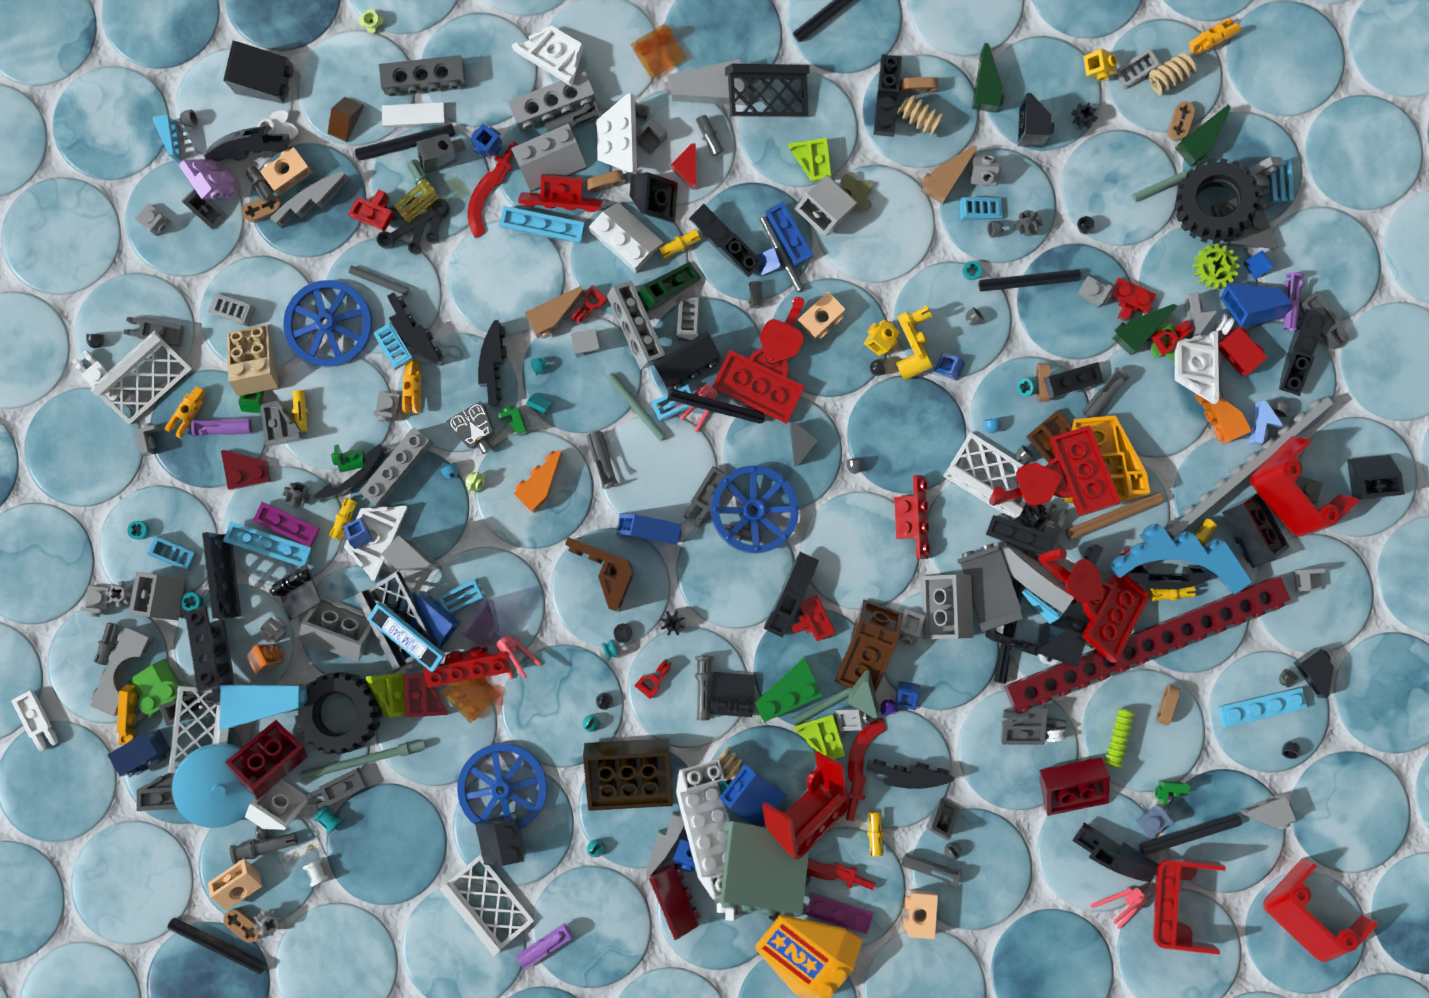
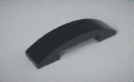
(373, 458)
(1190, 577)

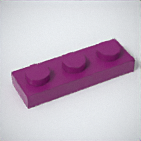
(286, 524)
(839, 913)

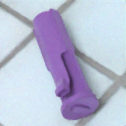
(1293, 293)
(222, 426)
(544, 946)

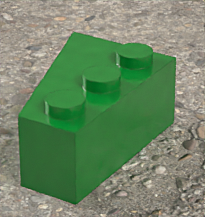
(789, 692)

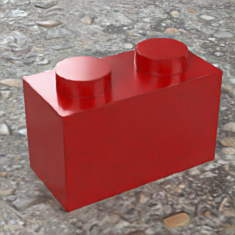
(1241, 351)

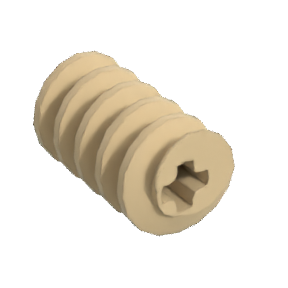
(1171, 73)
(920, 114)
(728, 764)

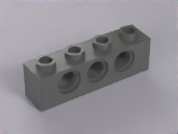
(413, 69)

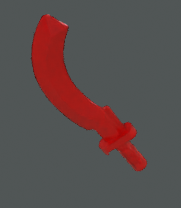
(484, 187)
(856, 762)
(834, 871)

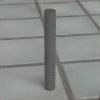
(379, 280)
(1050, 721)

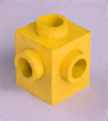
(1100, 64)
(881, 337)

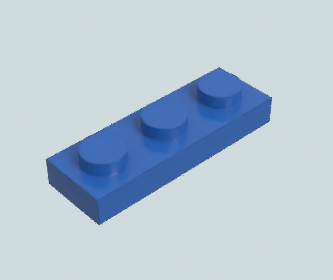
(789, 234)

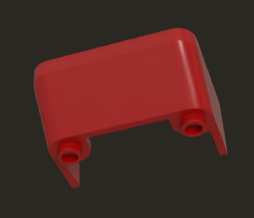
(1277, 488)
(813, 812)
(1287, 908)
(1166, 930)

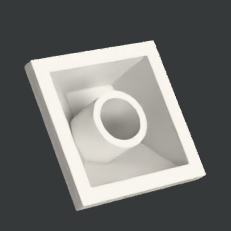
(277, 807)

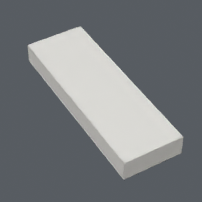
(413, 115)

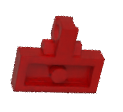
(373, 211)
(1131, 298)
(814, 619)

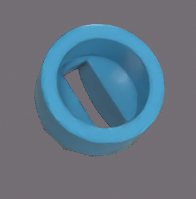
(992, 425)
(452, 468)

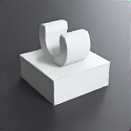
(731, 914)

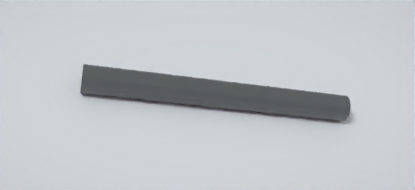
(781, 254)

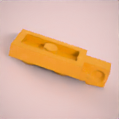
(126, 715)

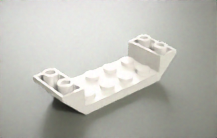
(704, 821)

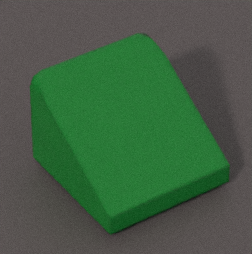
(251, 402)

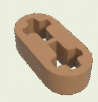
(919, 85)
(1185, 122)
(605, 181)
(262, 214)
(1042, 371)
(1167, 704)
(238, 928)

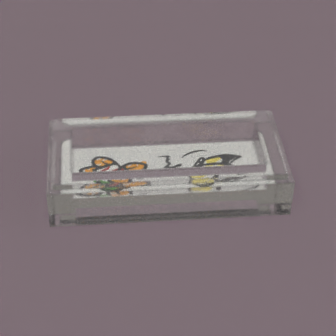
(302, 854)

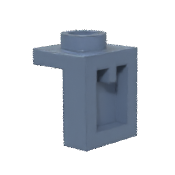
(1155, 820)

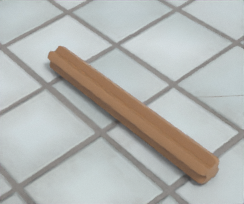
(1115, 515)

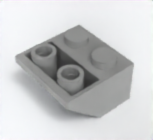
(826, 206)
(157, 596)

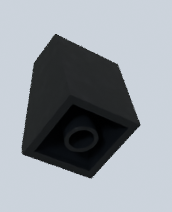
(258, 73)

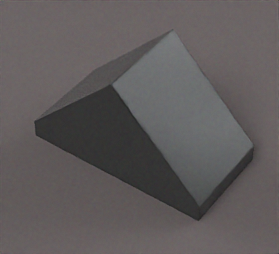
(204, 209)
(801, 443)
(168, 709)
(943, 819)

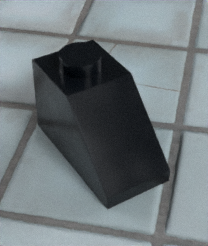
(1317, 671)

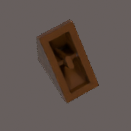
(343, 118)

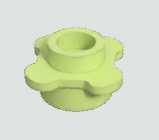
(371, 15)
(475, 482)

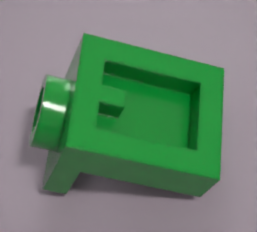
(517, 424)
(349, 460)
(1174, 789)

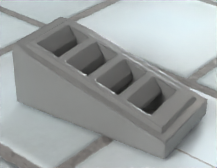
(1139, 58)
(245, 316)
(688, 332)

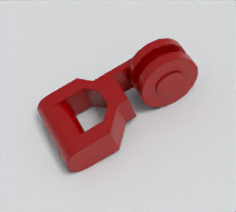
(580, 316)
(1183, 330)
(664, 668)

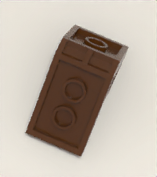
(613, 586)
(870, 644)

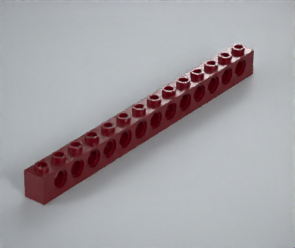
(1272, 587)

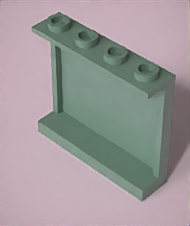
(761, 873)

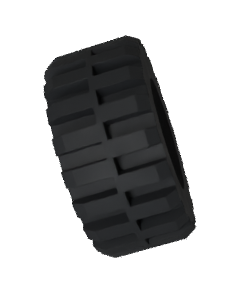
(1225, 176)
(311, 720)

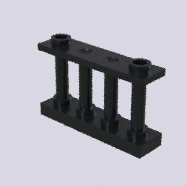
(209, 652)

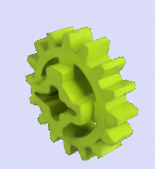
(1206, 267)

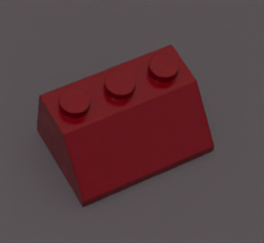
(266, 759)
(1075, 786)
(675, 900)

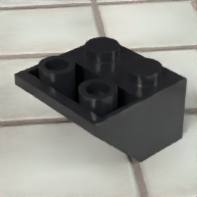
(1375, 477)

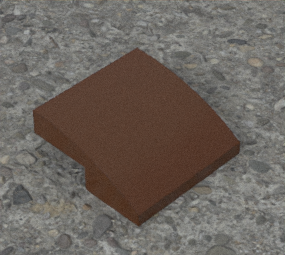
(1052, 426)

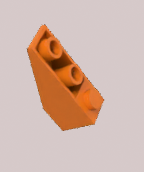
(1226, 419)
(539, 485)
(265, 657)

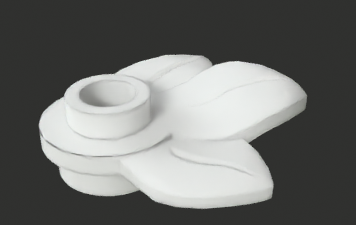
(279, 124)

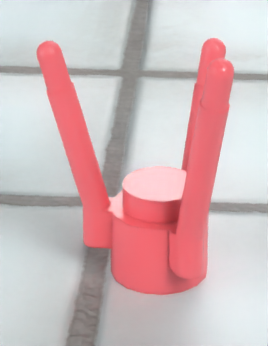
(708, 392)
(509, 645)
(1134, 901)

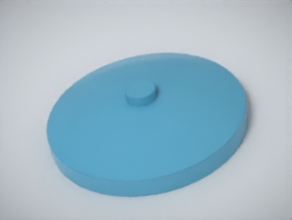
(208, 790)

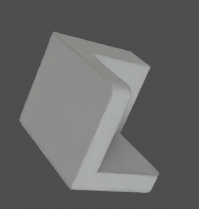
(585, 342)
(1308, 579)

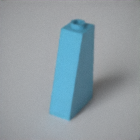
(254, 702)

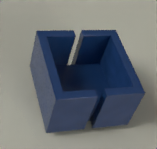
(140, 753)

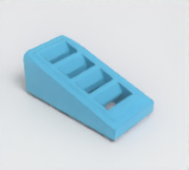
(167, 129)
(966, 216)
(388, 334)
(154, 547)
(1047, 611)

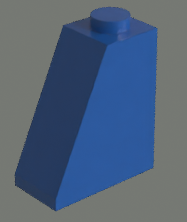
(1255, 303)
(648, 528)
(439, 620)

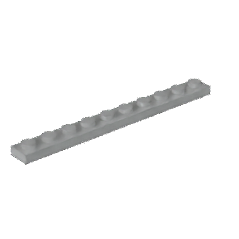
(1240, 472)

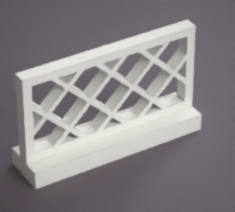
(125, 367)
(979, 487)
(218, 736)
(470, 915)

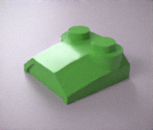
(155, 687)

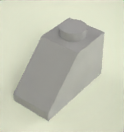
(1271, 811)

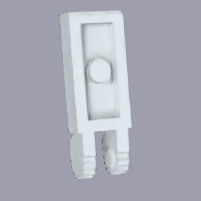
(95, 373)
(34, 719)

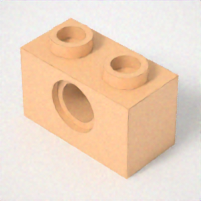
(297, 171)
(826, 305)
(234, 884)
(921, 927)

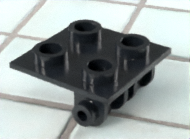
(297, 592)
(732, 694)

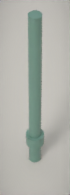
(403, 749)

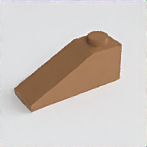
(946, 175)
(550, 315)

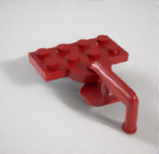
(764, 384)
(1077, 468)
(1109, 606)

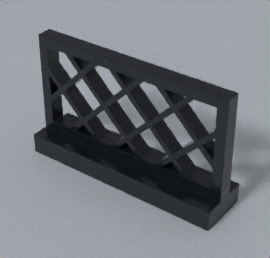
(768, 71)
(221, 576)
(368, 599)

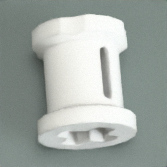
(315, 872)

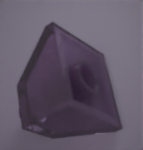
(483, 624)

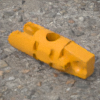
(1214, 36)
(411, 388)
(193, 403)

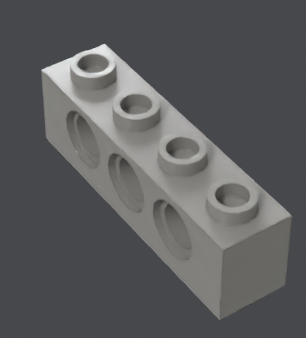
(539, 98)
(635, 324)
(396, 467)

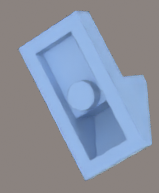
(1262, 417)

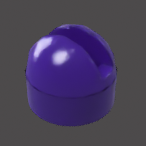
(888, 707)

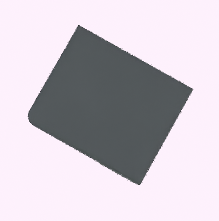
(650, 135)

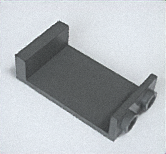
(991, 587)

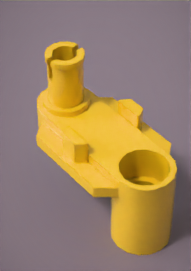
(920, 360)

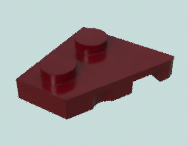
(244, 471)
(420, 699)

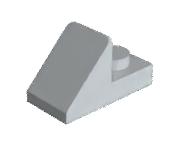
(1193, 309)

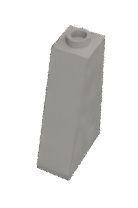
(704, 85)

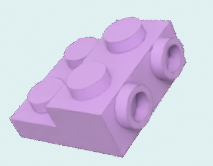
(208, 179)

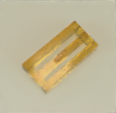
(434, 195)

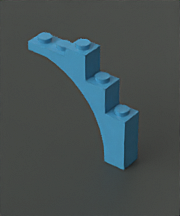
(1186, 547)

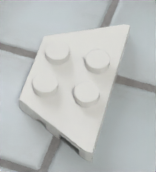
(553, 53)
(618, 135)
(1198, 365)
(383, 526)

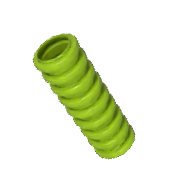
(1119, 738)

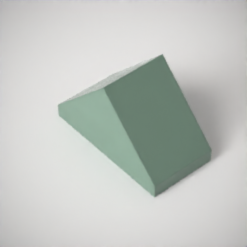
(863, 695)

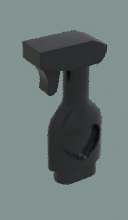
(1010, 641)

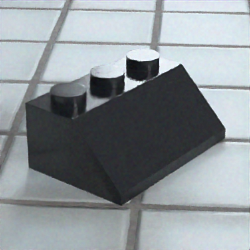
(687, 361)
(1255, 530)

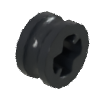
(628, 630)

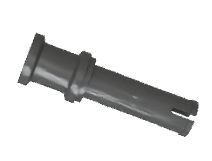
(703, 675)
(253, 848)

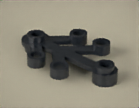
(416, 224)

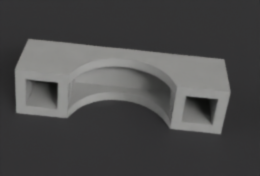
(131, 644)

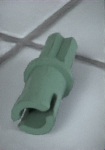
(418, 173)

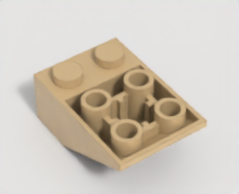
(251, 360)

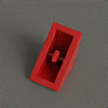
(685, 166)

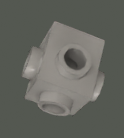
(985, 170)

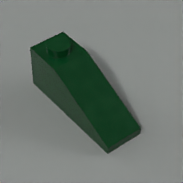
(988, 84)
(1201, 141)
(667, 286)
(1138, 330)

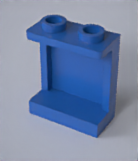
(748, 794)

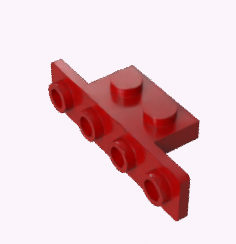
(560, 192)
(912, 517)
(467, 666)

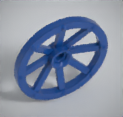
(330, 327)
(758, 505)
(463, 797)

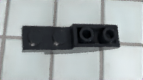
(887, 95)
(241, 142)
(725, 241)
(416, 337)
(1301, 351)
(492, 354)
(791, 594)
(917, 778)
(1115, 857)

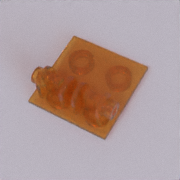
(658, 50)
(471, 697)

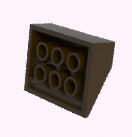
(628, 774)

